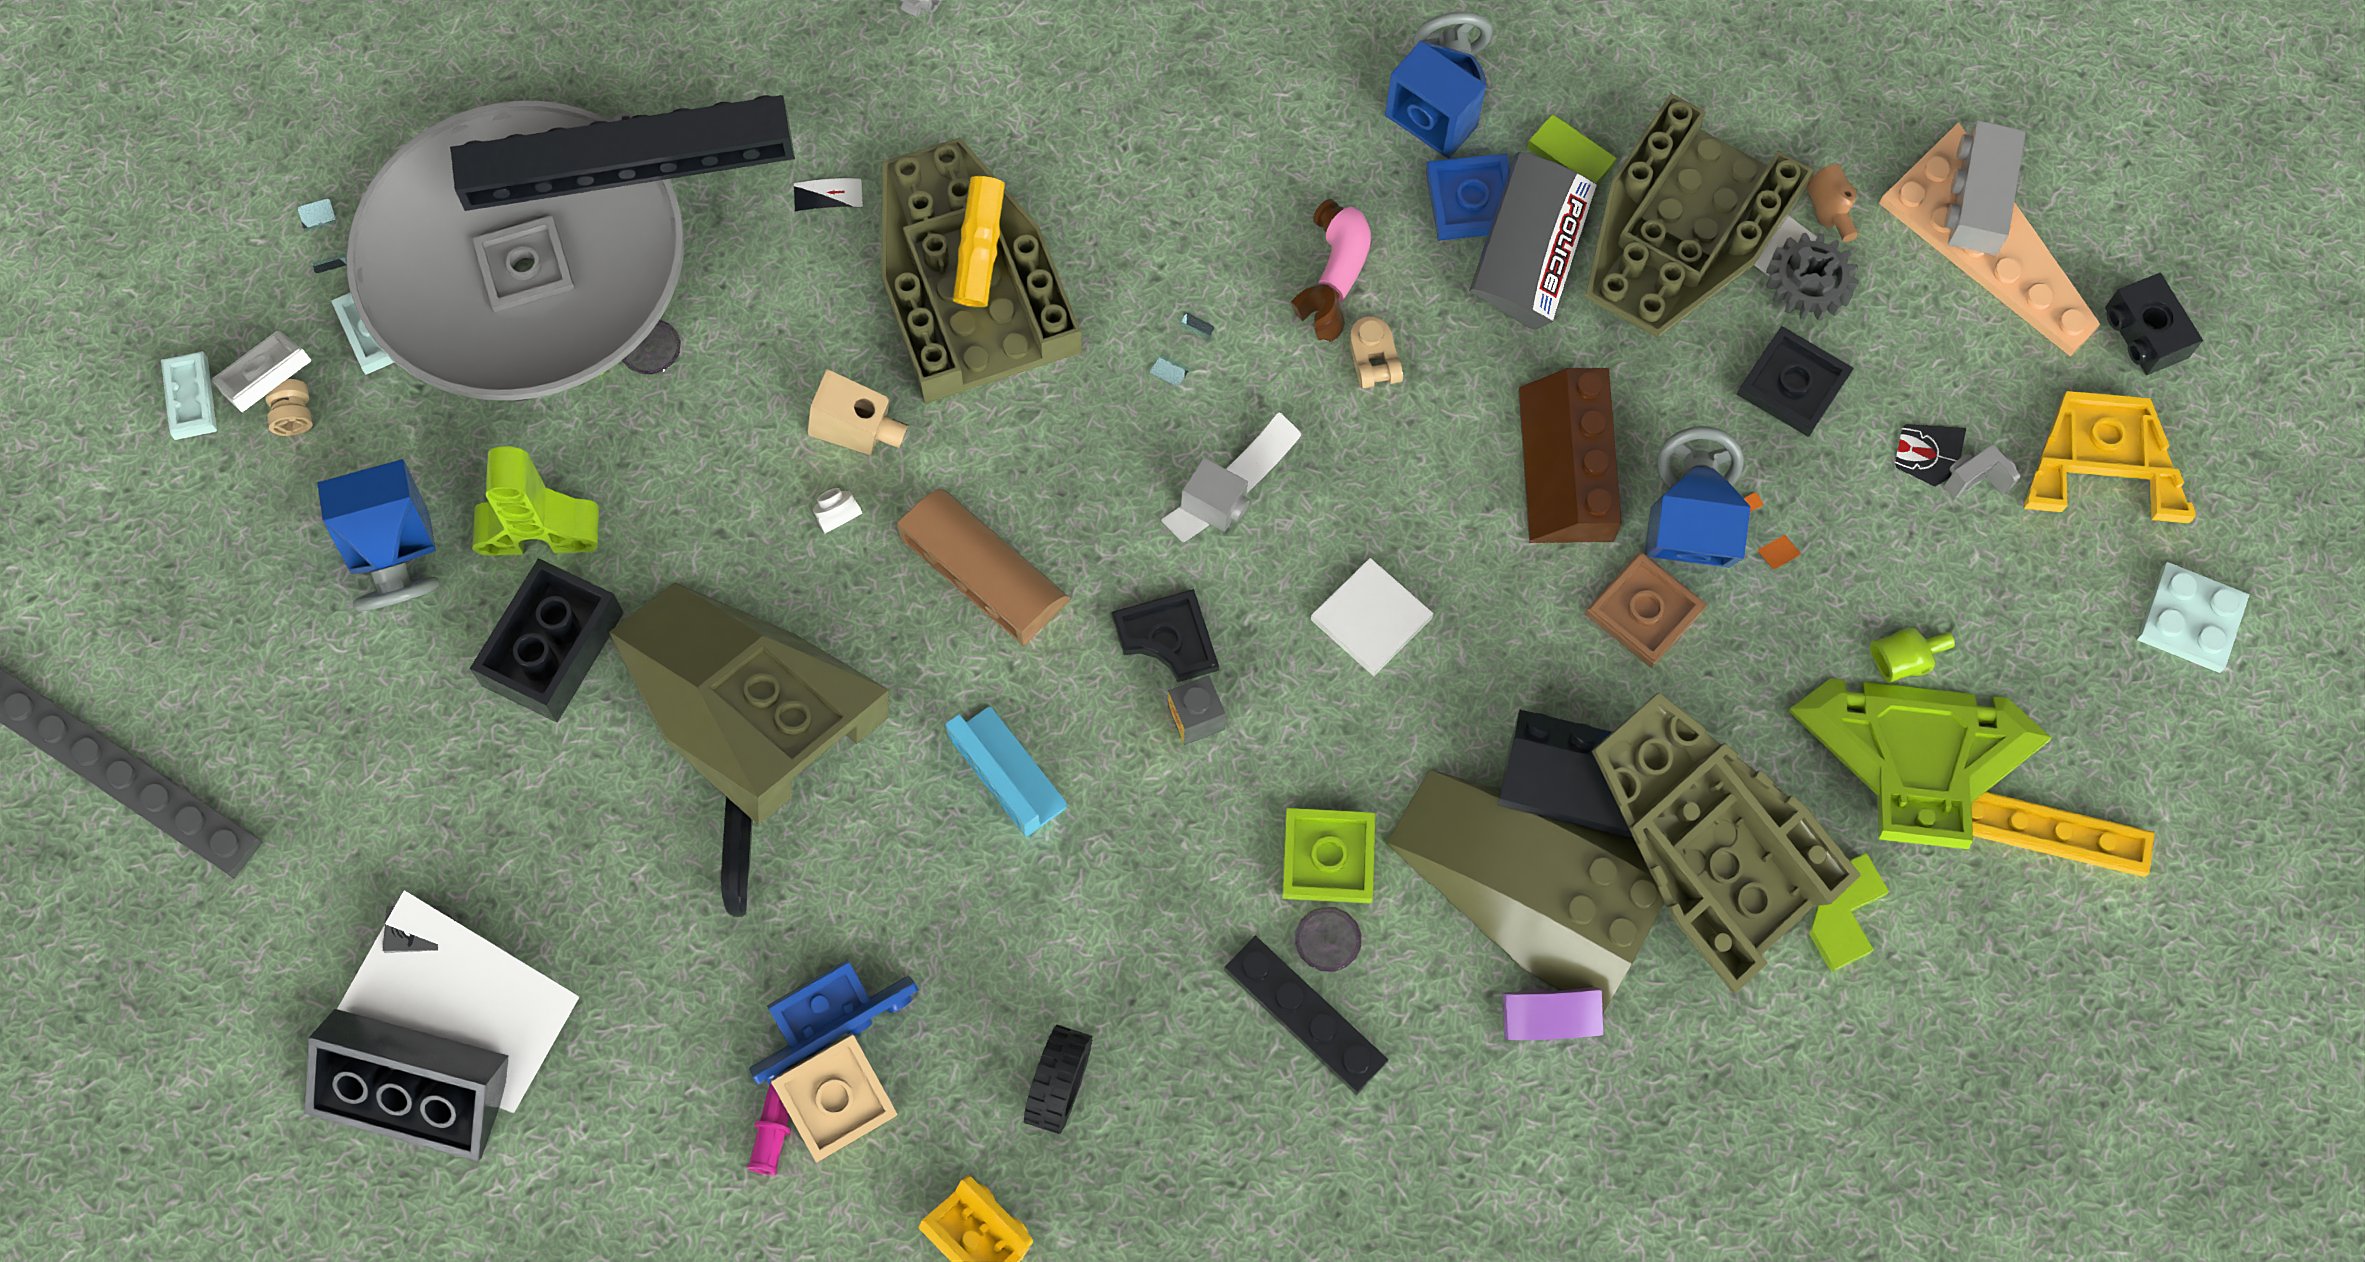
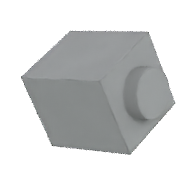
(1215, 495)

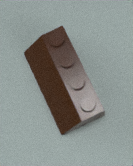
(1570, 457)

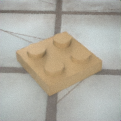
(833, 1097)

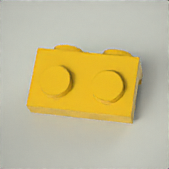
(975, 1227)

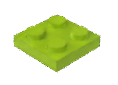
(1329, 855)

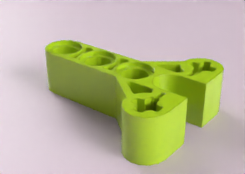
(526, 509)

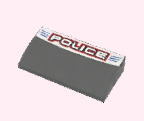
(1533, 239)

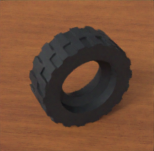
(1057, 1079)

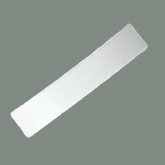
(1250, 465)

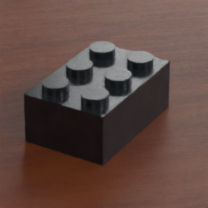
(547, 640)

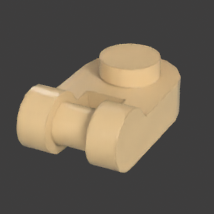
(1370, 341)

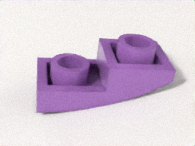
(1552, 1014)

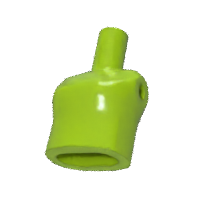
(1908, 653)

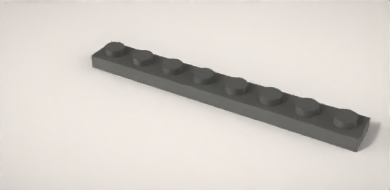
(124, 777)

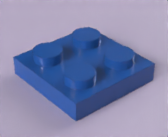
(1466, 194)

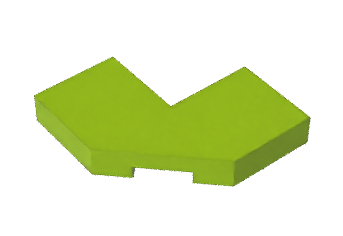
(1834, 925)

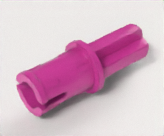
(770, 1135)

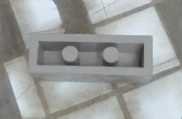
(1985, 187)

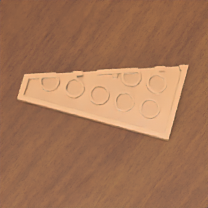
(2021, 273)

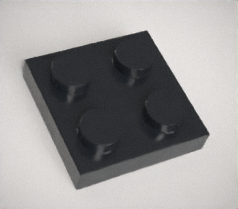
(1795, 381)

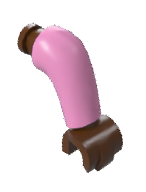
(1350, 244)

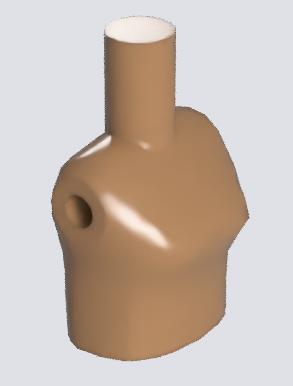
(1833, 199)

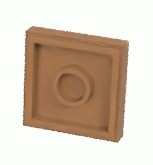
(1646, 609)

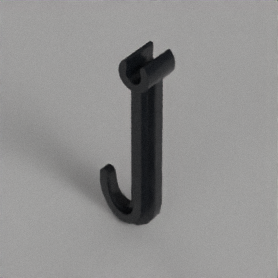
(735, 859)

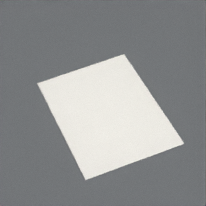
(462, 993)

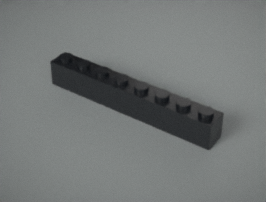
(621, 152)

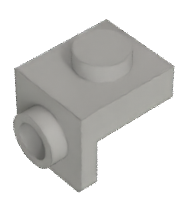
(1989, 463)

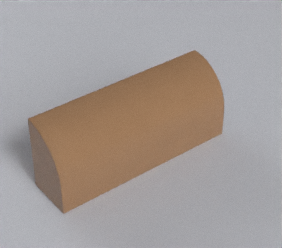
(981, 565)

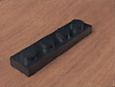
(1306, 1015)

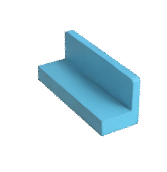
(1006, 769)

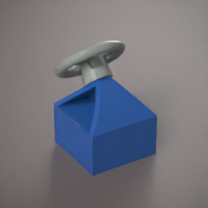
(1440, 82)
(1702, 513)
(378, 527)

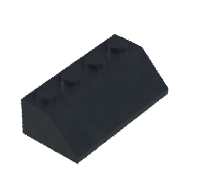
(1556, 774)
(404, 1084)

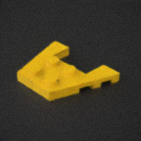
(2108, 439)

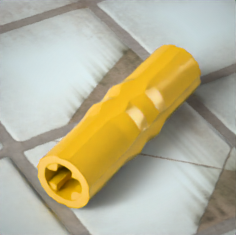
(978, 241)

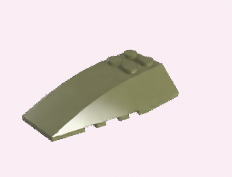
(1718, 838)
(1545, 890)

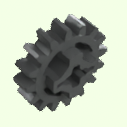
(1812, 279)

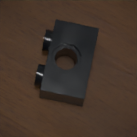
(2156, 304)

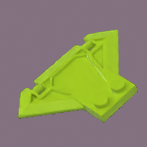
(1921, 752)

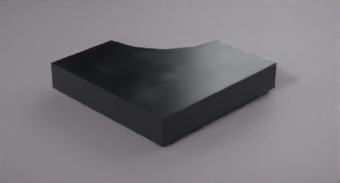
(1169, 631)

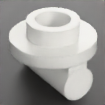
(835, 509)

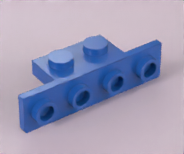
(823, 1012)

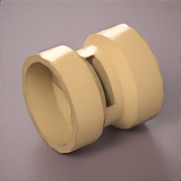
(288, 408)

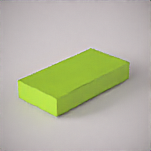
(1571, 149)

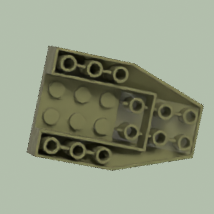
(1686, 219)
(954, 343)
(742, 694)

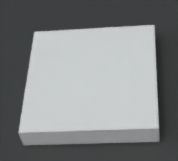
(260, 370)
(1371, 616)

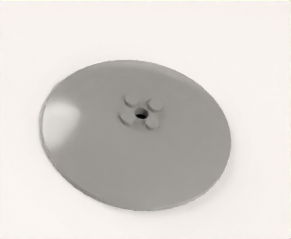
(444, 282)

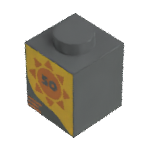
(1196, 710)

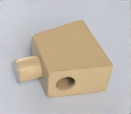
(852, 415)

